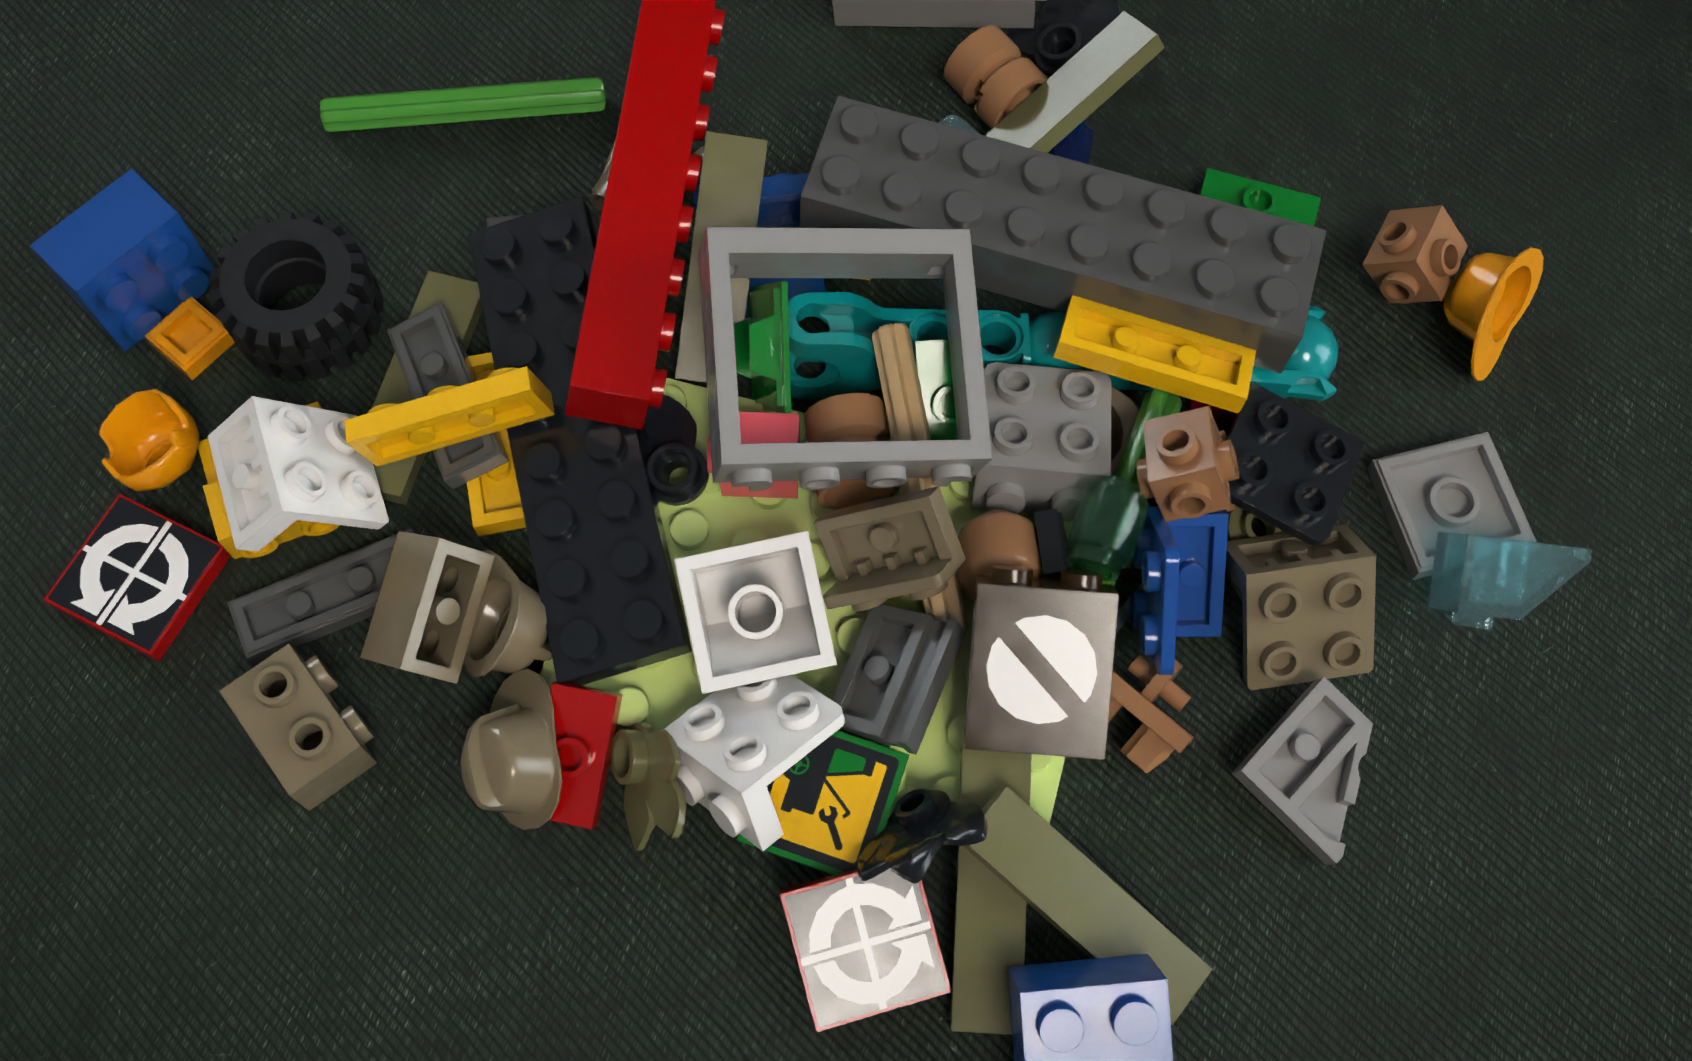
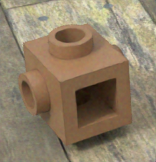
(1415, 255)
(1191, 478)

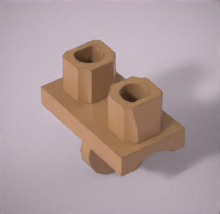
(1158, 733)

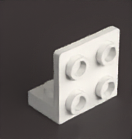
(288, 466)

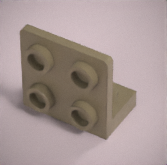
(1304, 607)

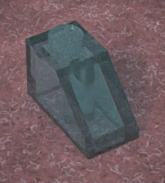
(1497, 576)

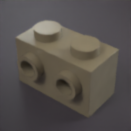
(427, 606)
(299, 725)

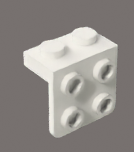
(742, 743)

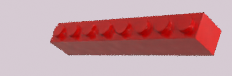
(645, 215)

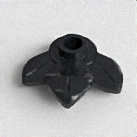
(1062, 31)
(670, 445)
(917, 830)

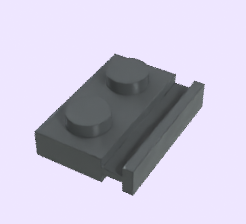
(897, 675)

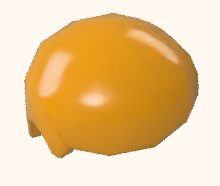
(149, 440)

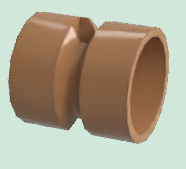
(991, 74)
(848, 419)

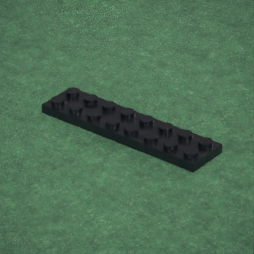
(579, 479)

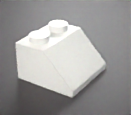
(755, 612)

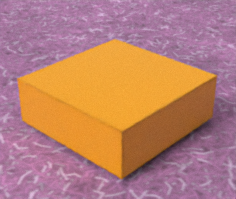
(190, 338)

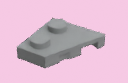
(1310, 767)

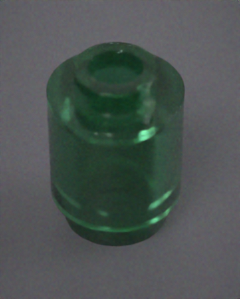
(1107, 527)

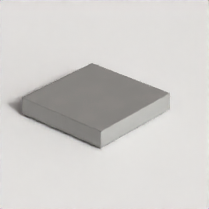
(1450, 490)

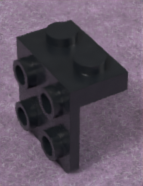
(1289, 464)

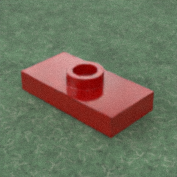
(584, 740)

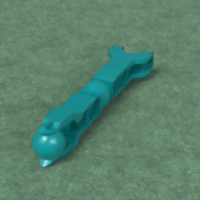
(854, 369)

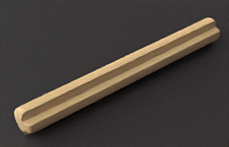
(909, 423)

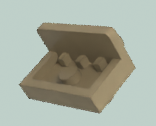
(889, 549)

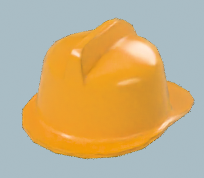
(1490, 300)

